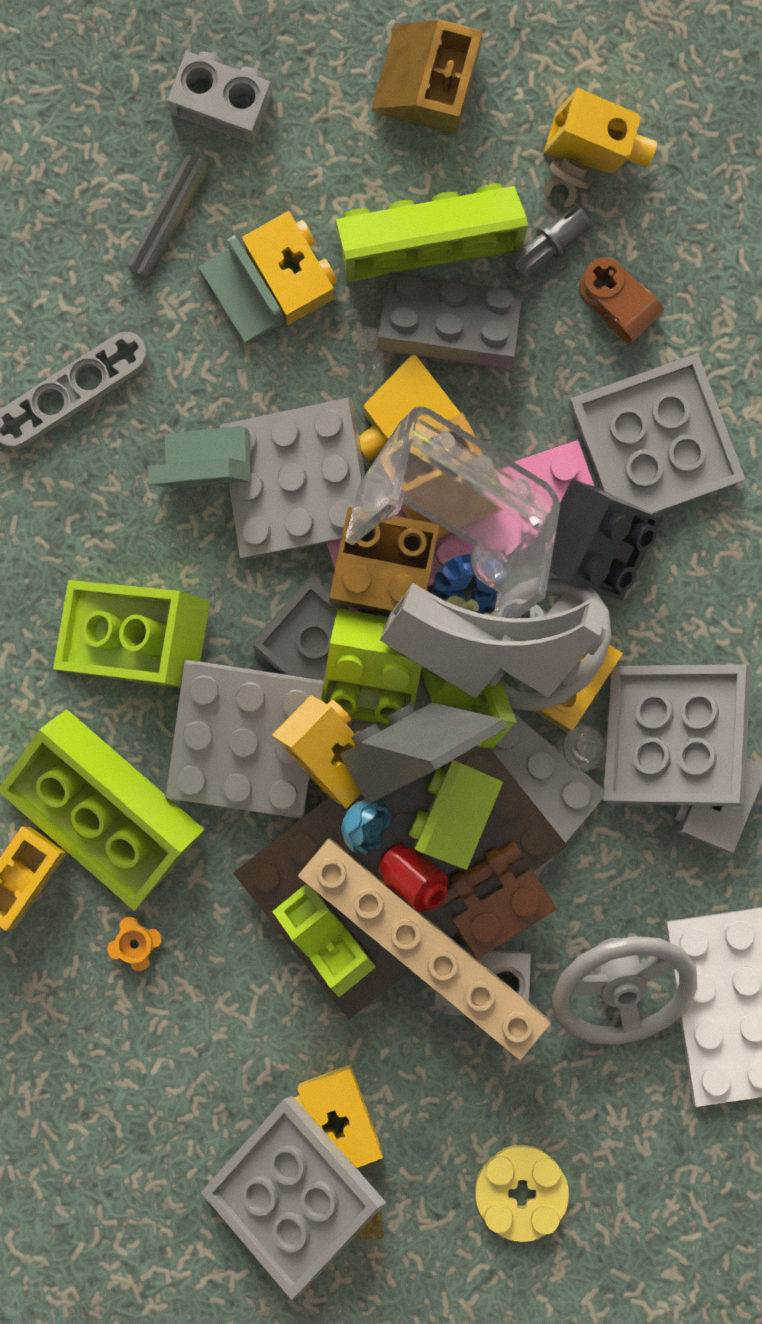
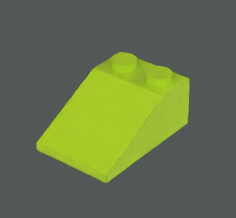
(130, 632)

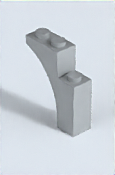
(479, 648)

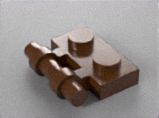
(503, 912)

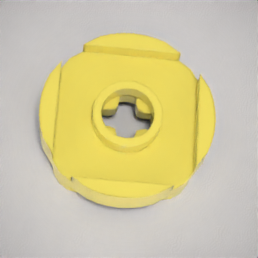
(502, 1213)

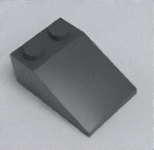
(414, 746)

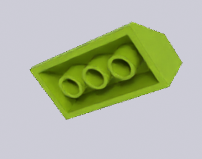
(431, 232)
(99, 808)

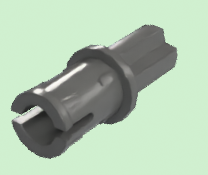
(550, 241)

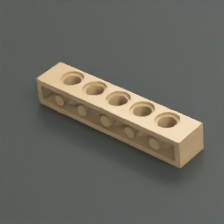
(424, 949)

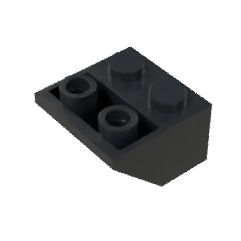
(600, 540)

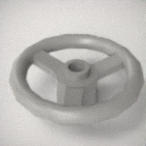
(570, 597)
(623, 985)

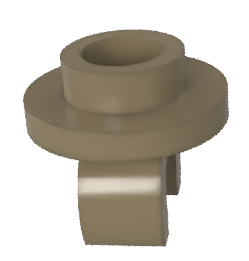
(570, 174)

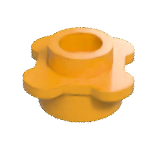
(122, 949)

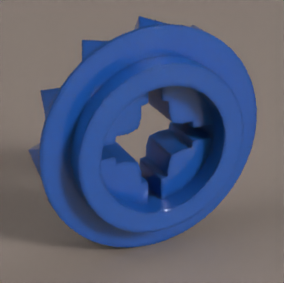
(456, 576)

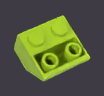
(366, 673)
(455, 814)

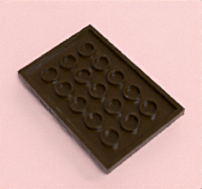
(274, 871)

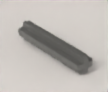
(168, 216)

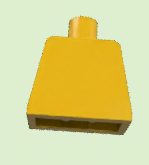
(598, 134)
(406, 389)

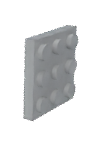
(658, 437)
(301, 478)
(677, 735)
(226, 740)
(292, 1197)

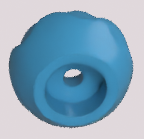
(365, 825)

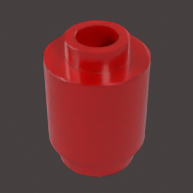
(413, 878)

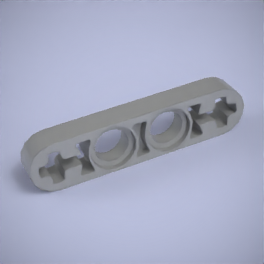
(66, 384)

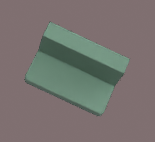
(242, 292)
(203, 458)

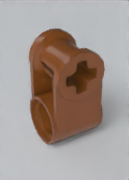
(621, 303)

